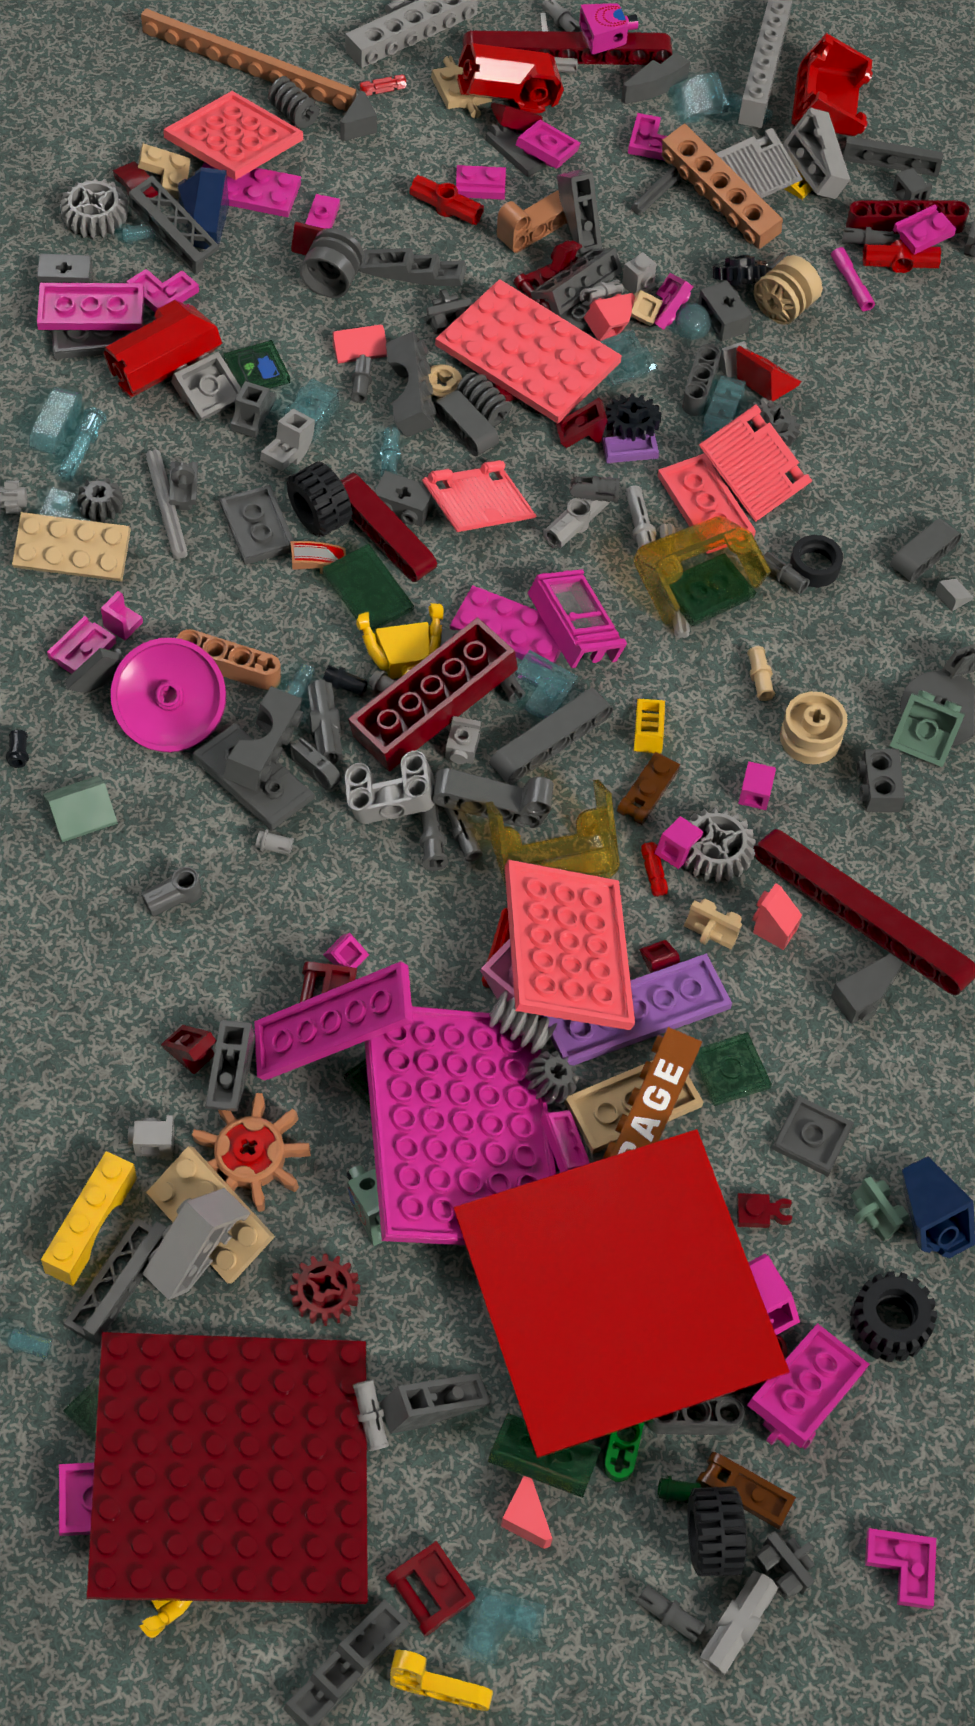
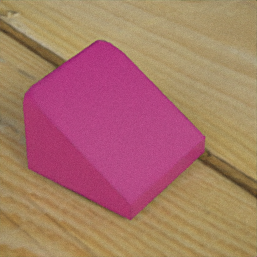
(346, 952)

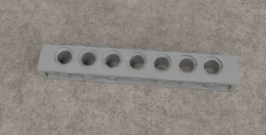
(765, 63)

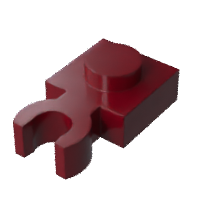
(564, 254)
(756, 1210)

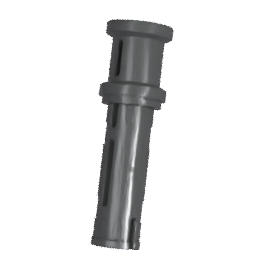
(432, 840)

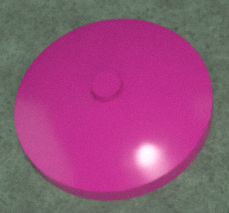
(168, 695)

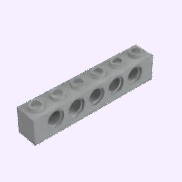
(405, 28)

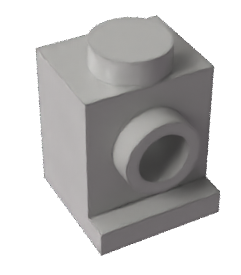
(640, 274)
(463, 740)
(152, 1137)

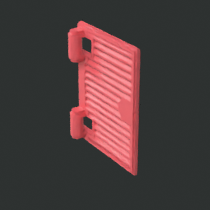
(755, 463)
(475, 499)

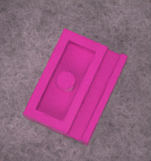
(481, 182)
(924, 229)
(80, 644)

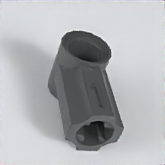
(171, 893)

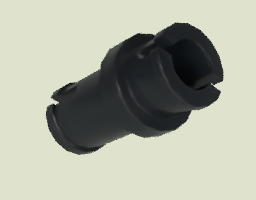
(345, 680)

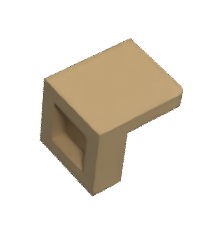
(645, 307)

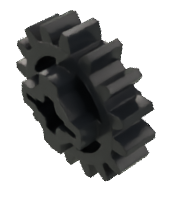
(740, 269)
(632, 417)

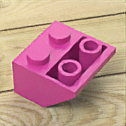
(775, 1294)

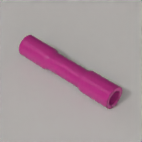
(859, 290)

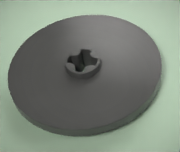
(956, 690)

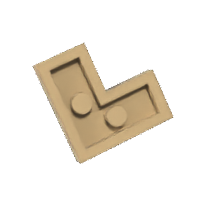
(170, 165)

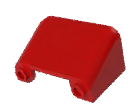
(831, 83)

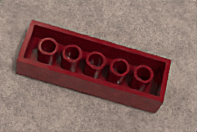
(433, 693)

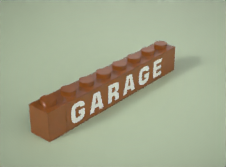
(658, 1093)

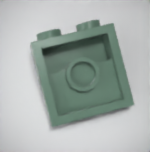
(928, 728)

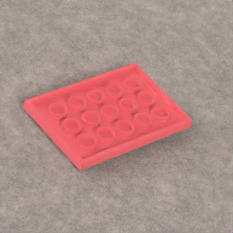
(528, 351)
(568, 946)

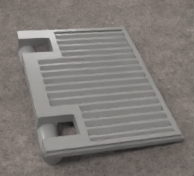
(762, 169)

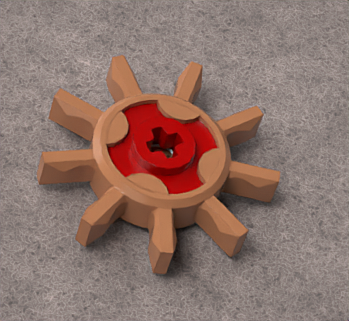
(259, 1136)

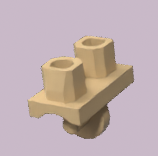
(713, 924)

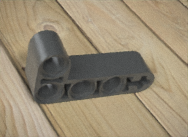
(516, 804)

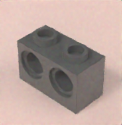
(887, 780)

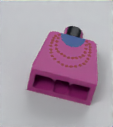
(605, 26)

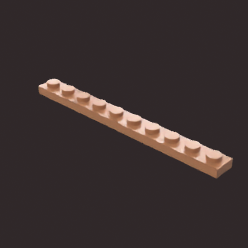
(246, 59)

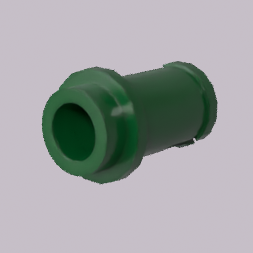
(675, 1490)

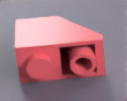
(609, 315)
(776, 917)

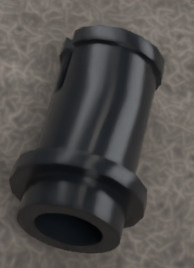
(17, 755)

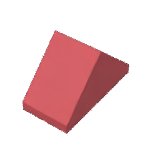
(526, 1515)

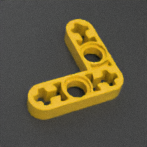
(410, 1675)

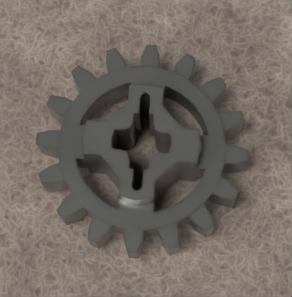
(780, 420)

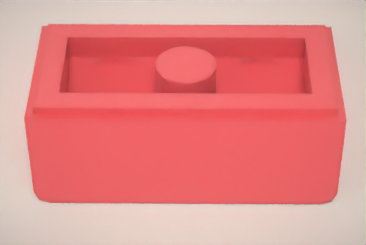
(357, 341)

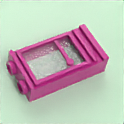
(575, 616)

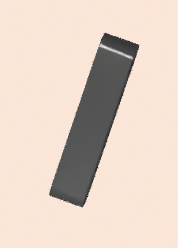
(551, 736)

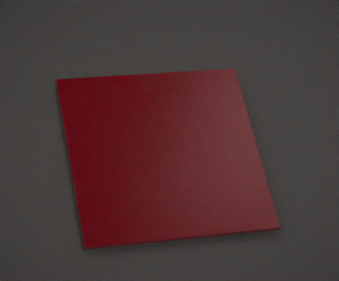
(229, 1470)

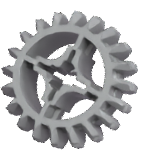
(94, 208)
(722, 835)

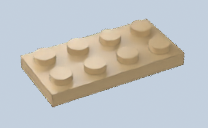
(71, 546)
(602, 1105)
(193, 1177)

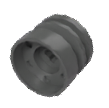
(331, 263)

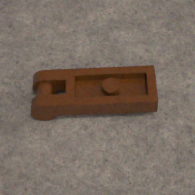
(649, 788)
(757, 1494)

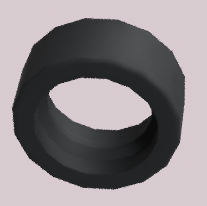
(824, 546)

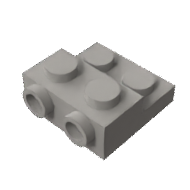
(206, 385)

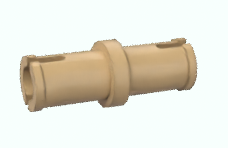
(761, 673)

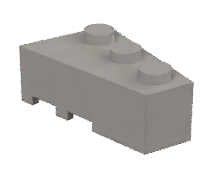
(818, 154)
(191, 1240)

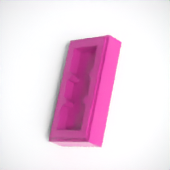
(323, 211)
(564, 1140)

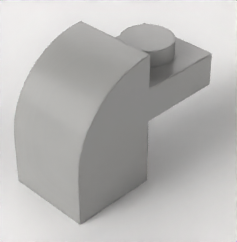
(291, 442)

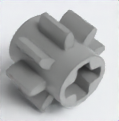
(13, 497)

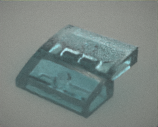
(699, 97)
(634, 360)

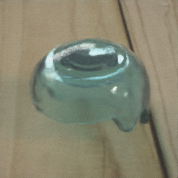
(692, 321)

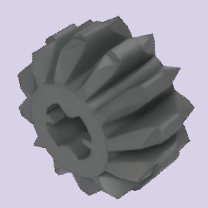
(100, 499)
(552, 1077)

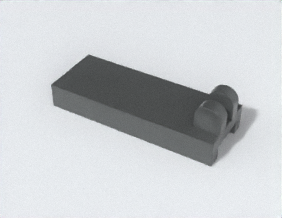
(504, 141)

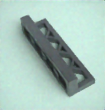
(892, 156)
(165, 230)
(565, 287)
(122, 1286)

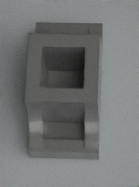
(252, 409)

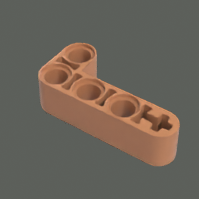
(524, 227)
(258, 667)

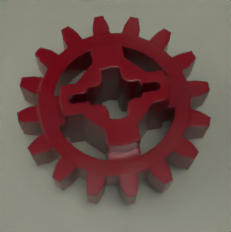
(313, 1283)

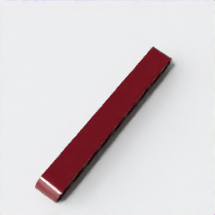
(639, 49)
(866, 912)

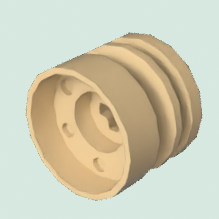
(788, 289)

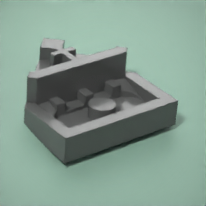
(95, 671)

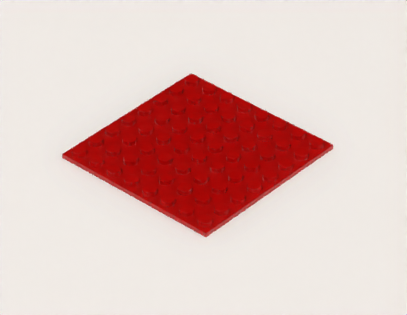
(619, 1292)

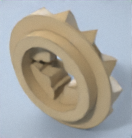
(447, 375)

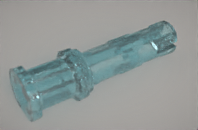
(86, 434)

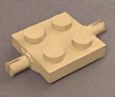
(447, 86)

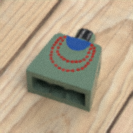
(364, 1199)

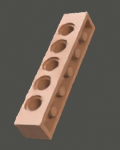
(719, 174)

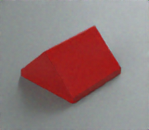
(763, 375)

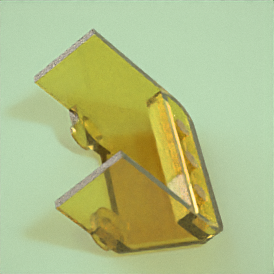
(661, 559)
(588, 852)

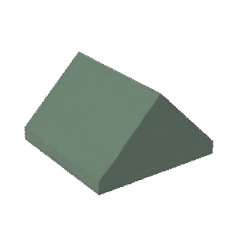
(80, 808)

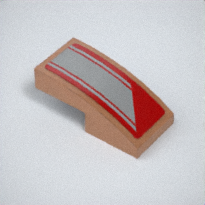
(314, 554)

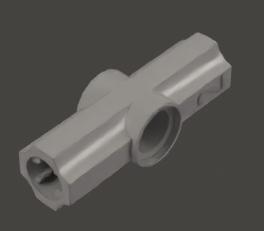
(572, 521)
(738, 1623)

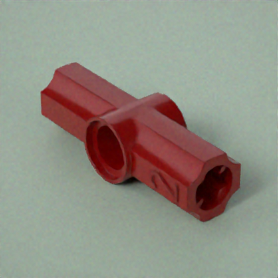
(446, 199)
(900, 257)

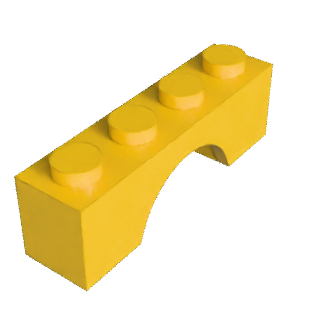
(75, 1238)

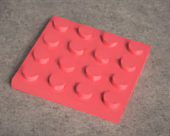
(233, 135)

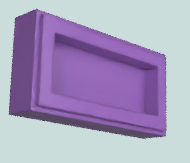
(628, 450)

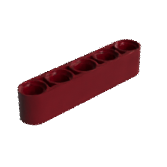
(884, 214)
(388, 530)

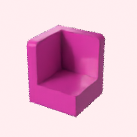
(119, 618)
(757, 785)
(677, 841)

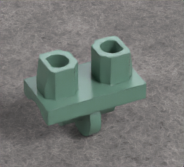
(876, 1209)

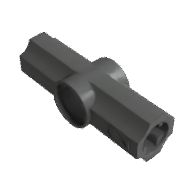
(325, 720)

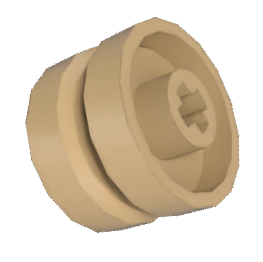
(813, 727)

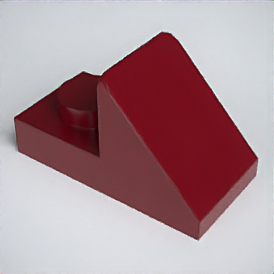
(584, 422)
(190, 1047)

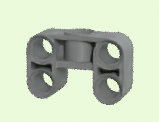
(392, 797)

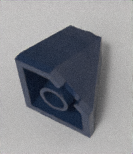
(206, 201)
(938, 1209)

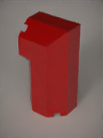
(510, 75)
(161, 347)

